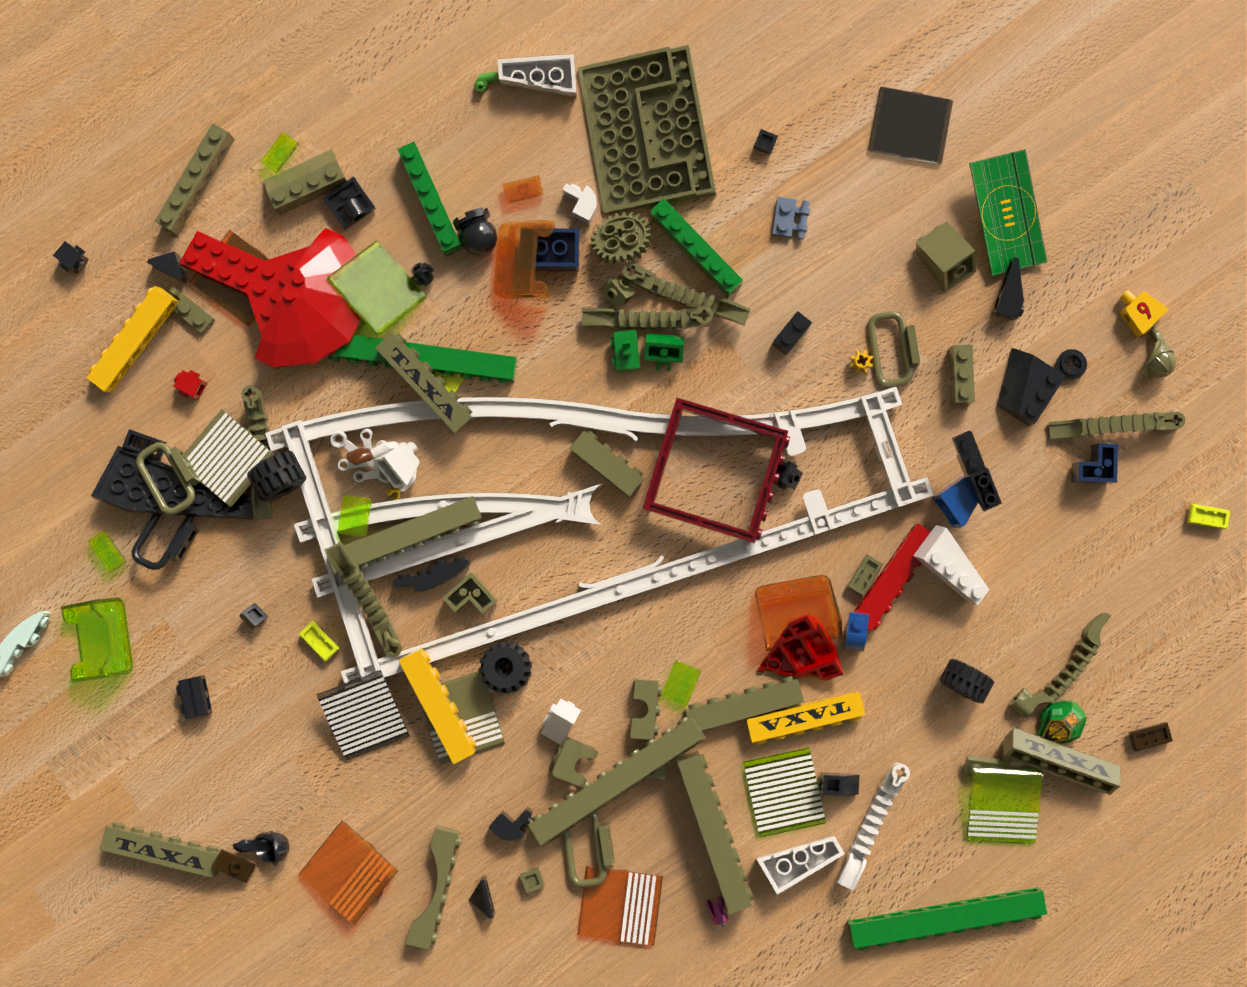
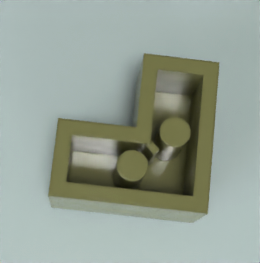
(471, 590)

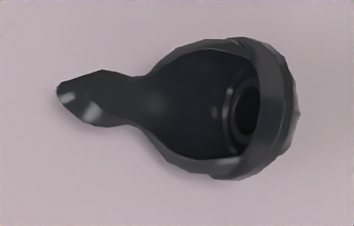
(269, 847)

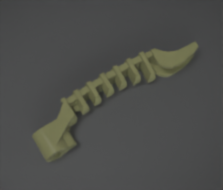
(650, 282)
(610, 319)
(257, 416)
(1113, 424)
(354, 578)
(1025, 702)

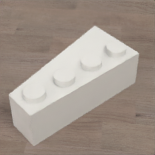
(541, 73)
(798, 862)

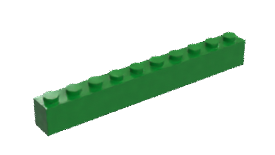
(441, 359)
(947, 917)

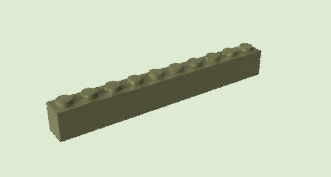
(617, 781)

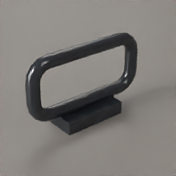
(176, 548)

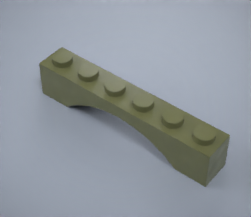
(443, 846)

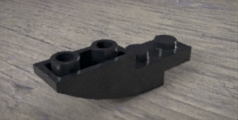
(975, 471)
(440, 574)

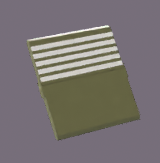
(475, 709)

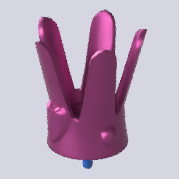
(717, 911)

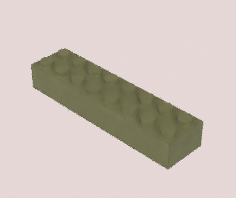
(716, 837)

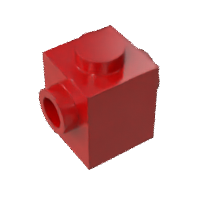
(189, 384)

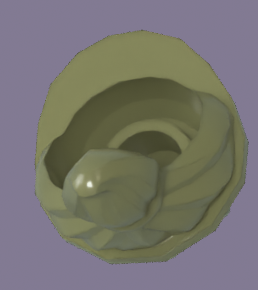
(1161, 359)

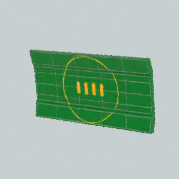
(1008, 211)

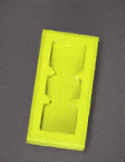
(1208, 516)
(319, 641)

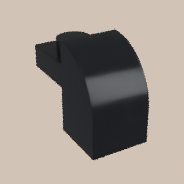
(511, 829)

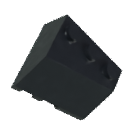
(1028, 386)

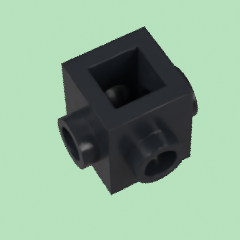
(788, 475)

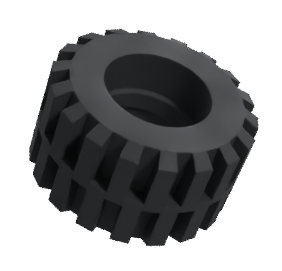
(966, 680)

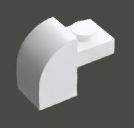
(586, 202)

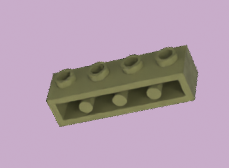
(606, 463)

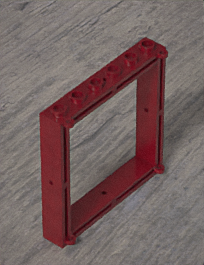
(771, 477)

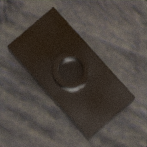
(1150, 736)
(233, 865)

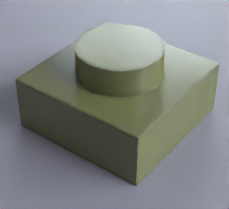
(532, 880)

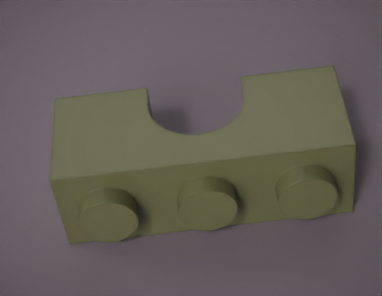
(961, 362)
(645, 726)

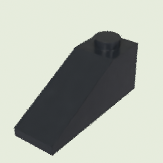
(1010, 296)

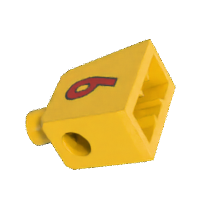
(1141, 311)

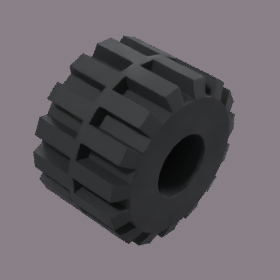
(276, 476)
(493, 662)

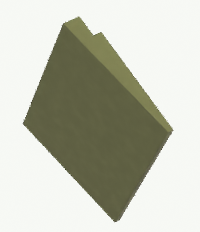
(647, 129)

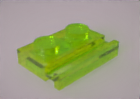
(354, 516)
(681, 683)

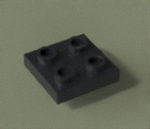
(349, 203)

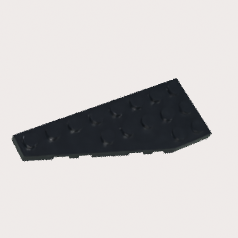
(126, 489)

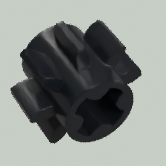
(422, 274)

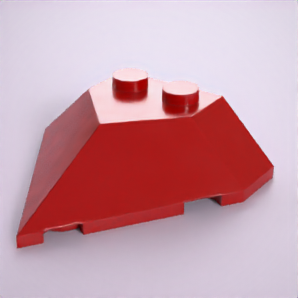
(803, 651)

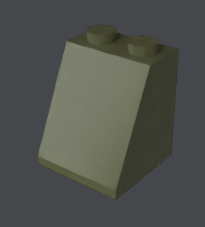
(946, 255)

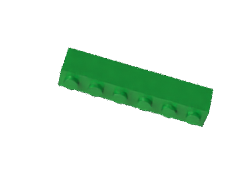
(429, 199)
(695, 247)

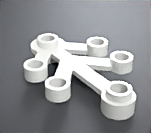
(350, 446)

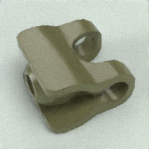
(566, 757)

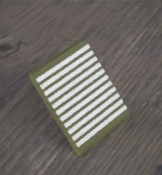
(225, 456)

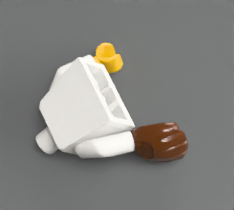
(395, 462)

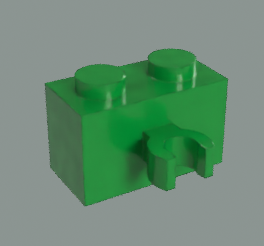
(664, 349)
(626, 351)

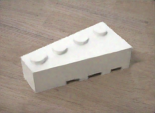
(947, 561)

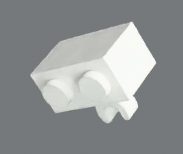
(560, 721)

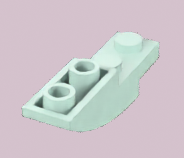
(23, 635)

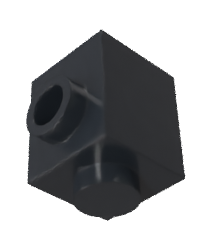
(71, 257)

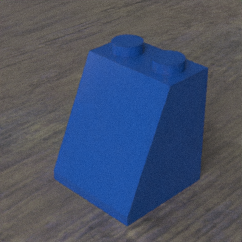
(956, 502)

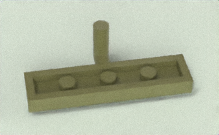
(990, 763)

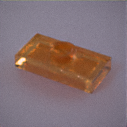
(523, 189)

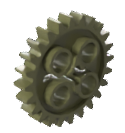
(621, 238)

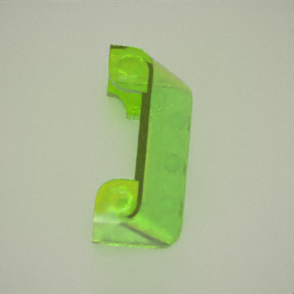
(101, 639)

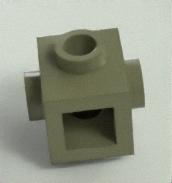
(618, 291)

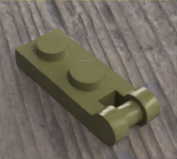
(191, 312)

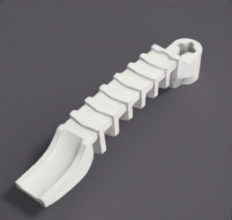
(855, 858)

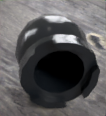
(477, 233)

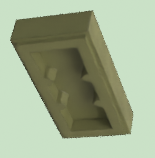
(864, 575)

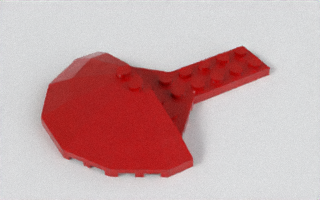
(290, 295)

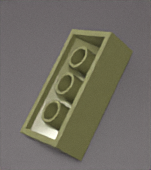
(305, 182)

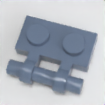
(784, 218)

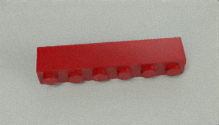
(892, 577)

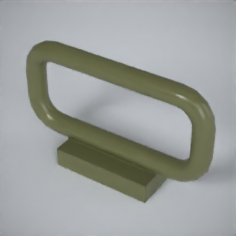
(908, 344)
(182, 469)
(604, 853)

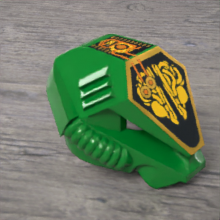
(1062, 722)

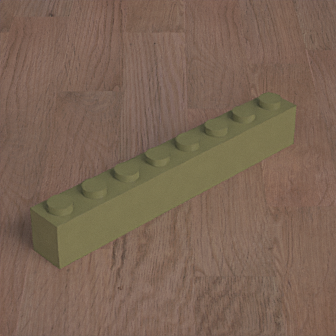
(413, 533)

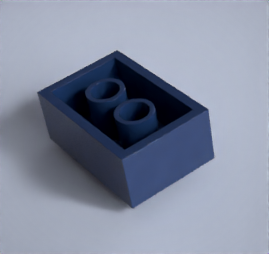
(559, 251)

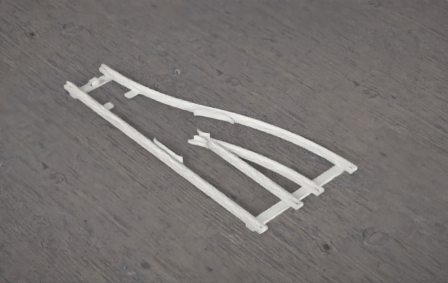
(534, 510)

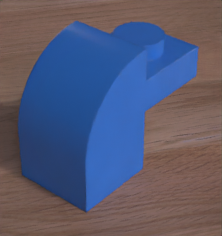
(856, 631)

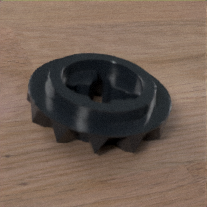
(1078, 360)

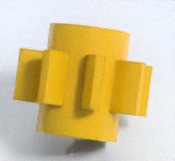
(863, 356)

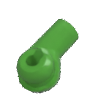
(484, 79)

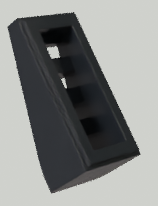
(128, 440)

